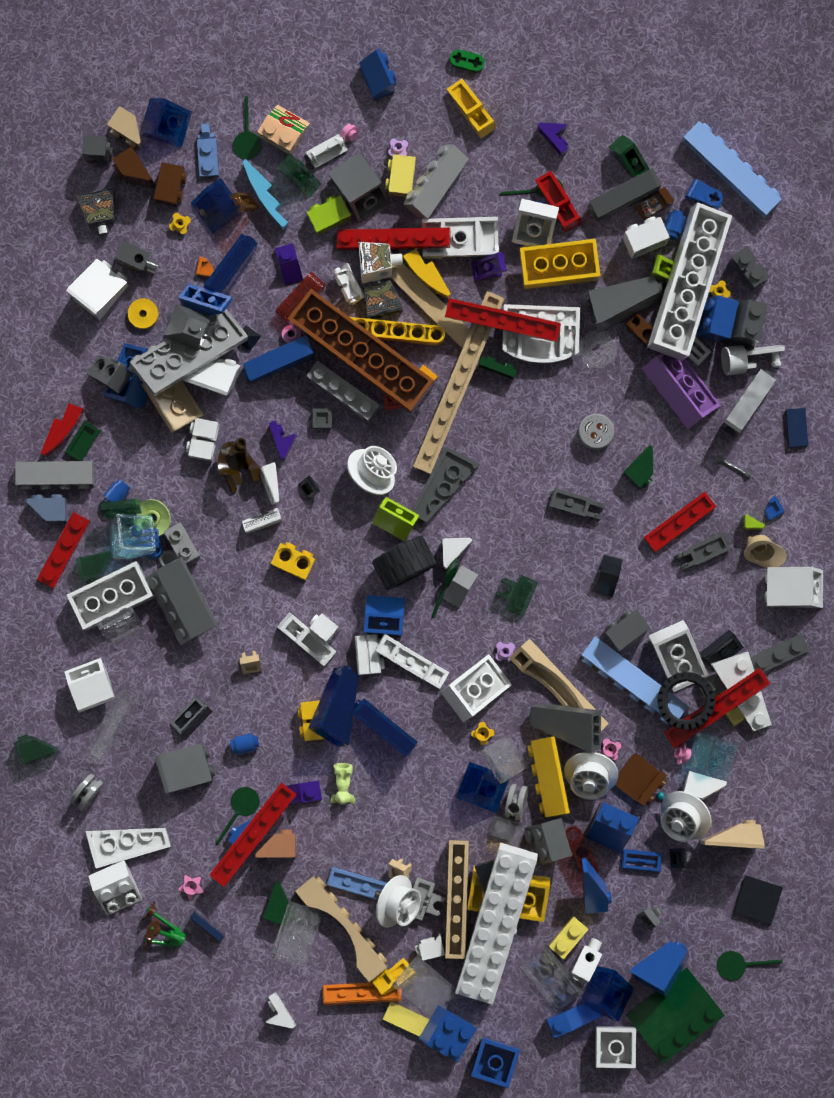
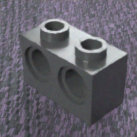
(97, 149)
(109, 373)

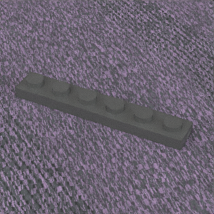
(767, 659)

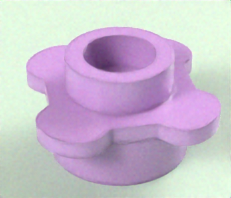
(394, 144)
(501, 647)

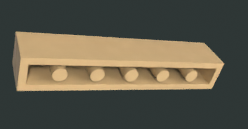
(456, 899)

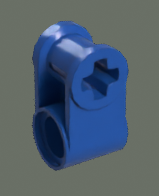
(703, 194)

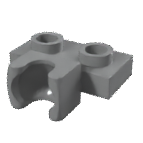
(427, 897)

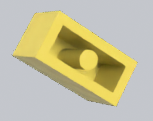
(401, 176)
(568, 937)

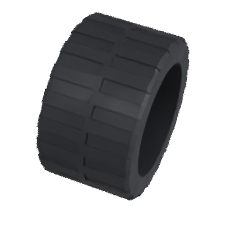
(404, 562)

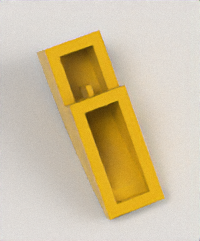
(471, 108)
(426, 273)

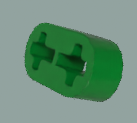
(468, 56)

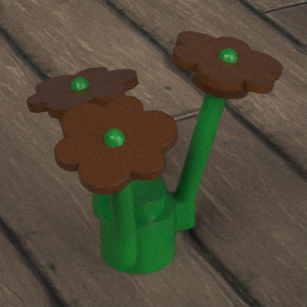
(174, 936)

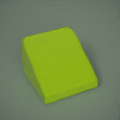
(750, 523)

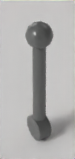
(719, 459)

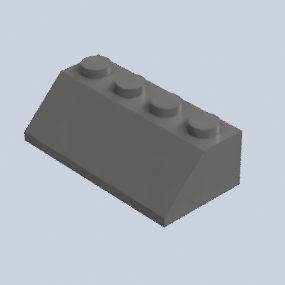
(181, 601)

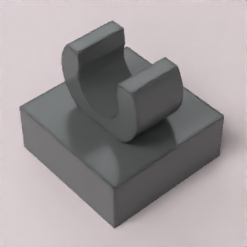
(650, 917)

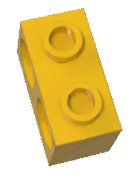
(291, 565)

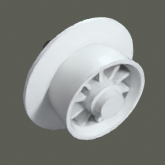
(372, 469)
(590, 774)
(684, 816)
(397, 902)

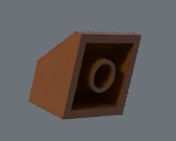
(131, 169)

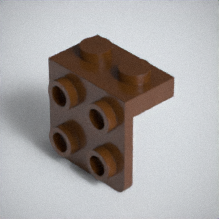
(640, 779)

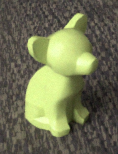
(343, 772)

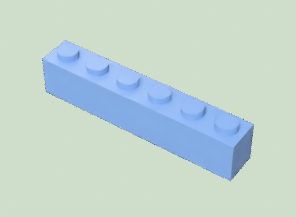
(732, 169)
(629, 678)

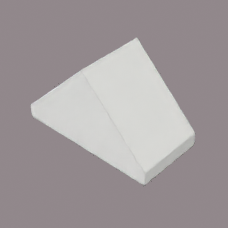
(453, 548)

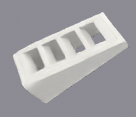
(269, 478)

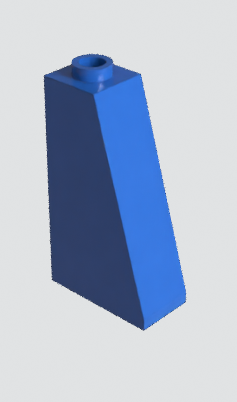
(278, 360)

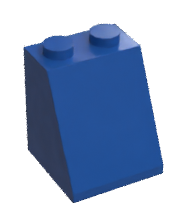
(611, 827)
(662, 967)

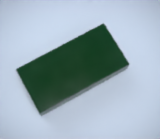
(82, 441)

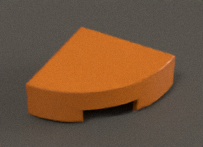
(204, 268)

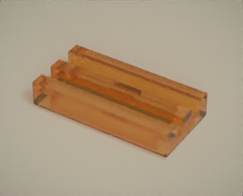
(247, 205)

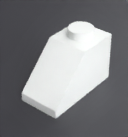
(323, 627)
(702, 785)

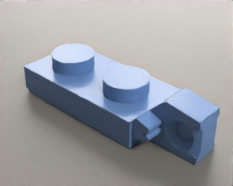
(207, 153)

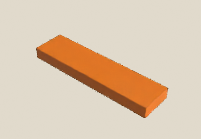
(357, 994)

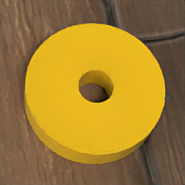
(143, 305)

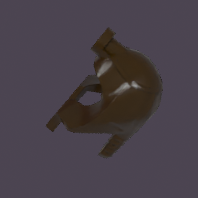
(233, 457)

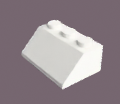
(216, 376)

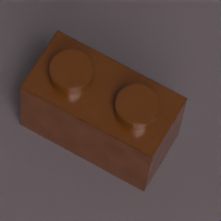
(169, 184)

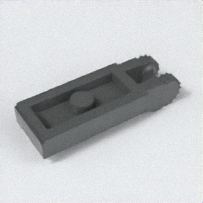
(574, 504)
(705, 550)

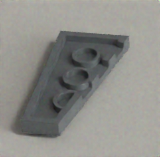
(444, 480)

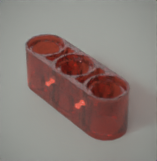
(312, 282)
(580, 842)

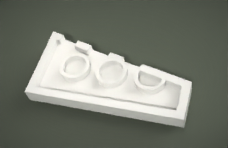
(732, 671)
(119, 845)

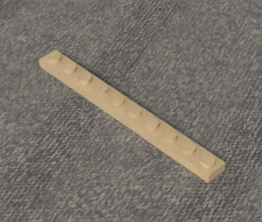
(455, 390)

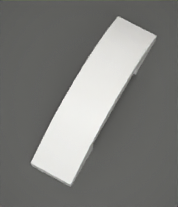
(411, 661)

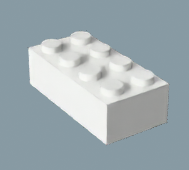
(110, 595)

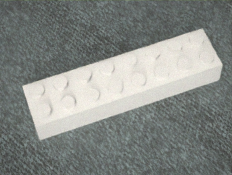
(689, 281)
(496, 923)

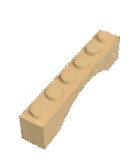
(537, 665)
(316, 896)

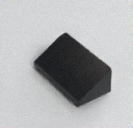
(721, 648)
(191, 717)

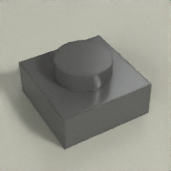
(322, 418)

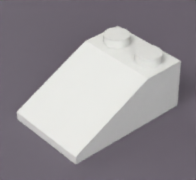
(677, 652)
(476, 688)

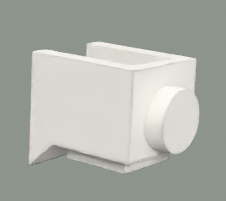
(430, 948)

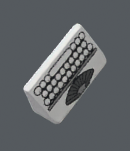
(262, 521)

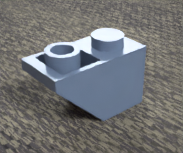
(50, 509)

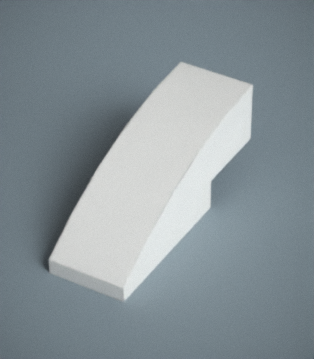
(306, 639)

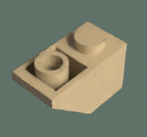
(125, 125)

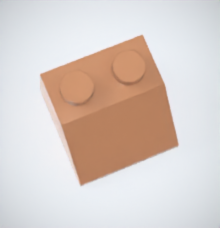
(279, 845)

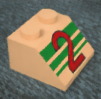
(283, 129)

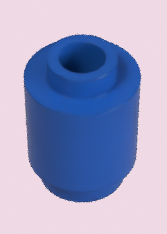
(675, 223)
(117, 491)
(244, 744)

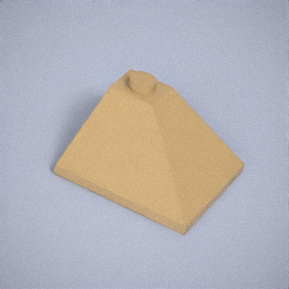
(739, 835)

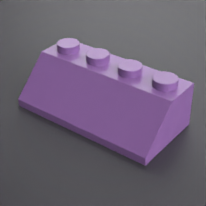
(681, 388)

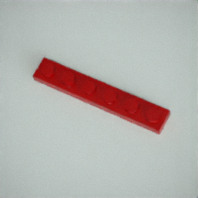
(397, 238)
(502, 320)
(724, 704)
(252, 834)

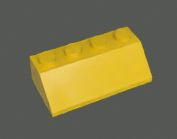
(559, 264)
(549, 777)
(534, 904)

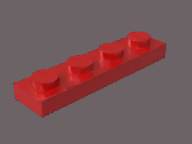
(679, 522)
(63, 550)

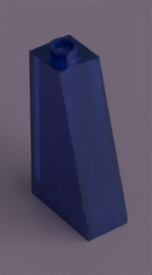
(232, 265)
(336, 707)
(384, 727)

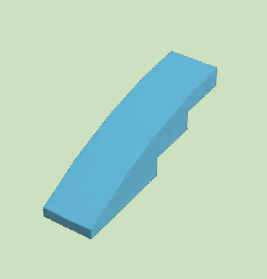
(262, 189)

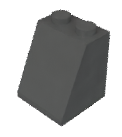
(359, 187)
(748, 323)
(185, 768)

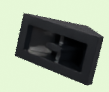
(608, 575)

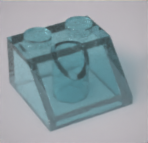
(131, 536)
(712, 756)

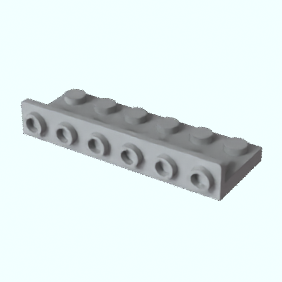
(172, 361)

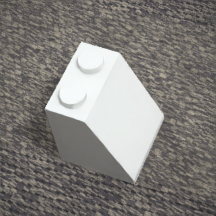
(97, 288)
(794, 587)

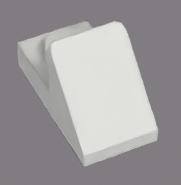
(283, 1017)

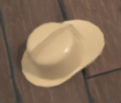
(764, 552)

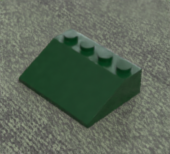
(677, 1019)

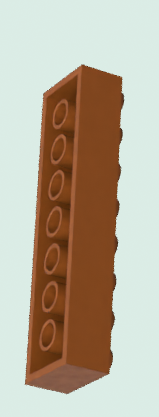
(360, 351)

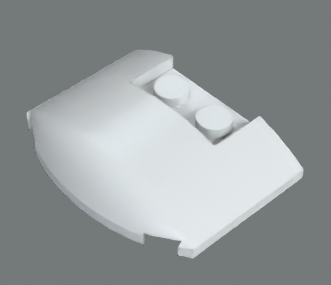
(541, 350)

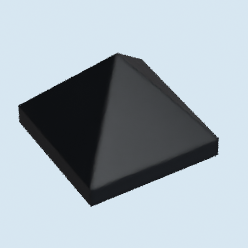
(253, 338)
(309, 487)
(678, 858)

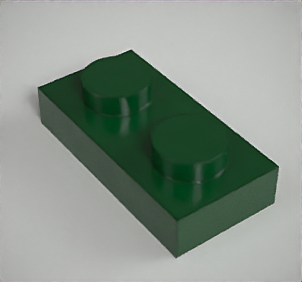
(490, 364)

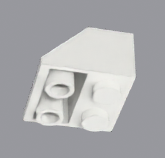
(89, 685)
(115, 888)

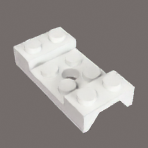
(480, 237)

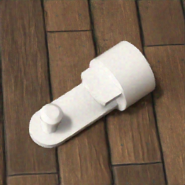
(735, 359)

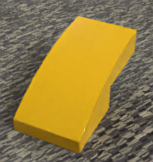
(387, 977)

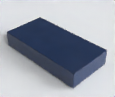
(796, 427)
(208, 927)

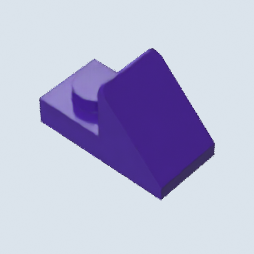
(550, 132)
(289, 264)
(489, 267)
(283, 444)
(306, 792)

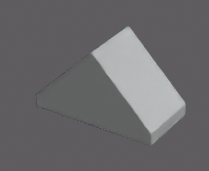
(460, 586)

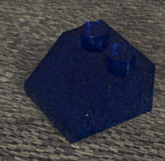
(165, 122)
(216, 206)
(481, 788)
(607, 993)

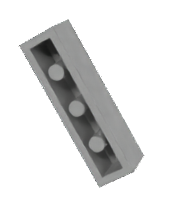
(435, 181)
(342, 391)
(54, 474)

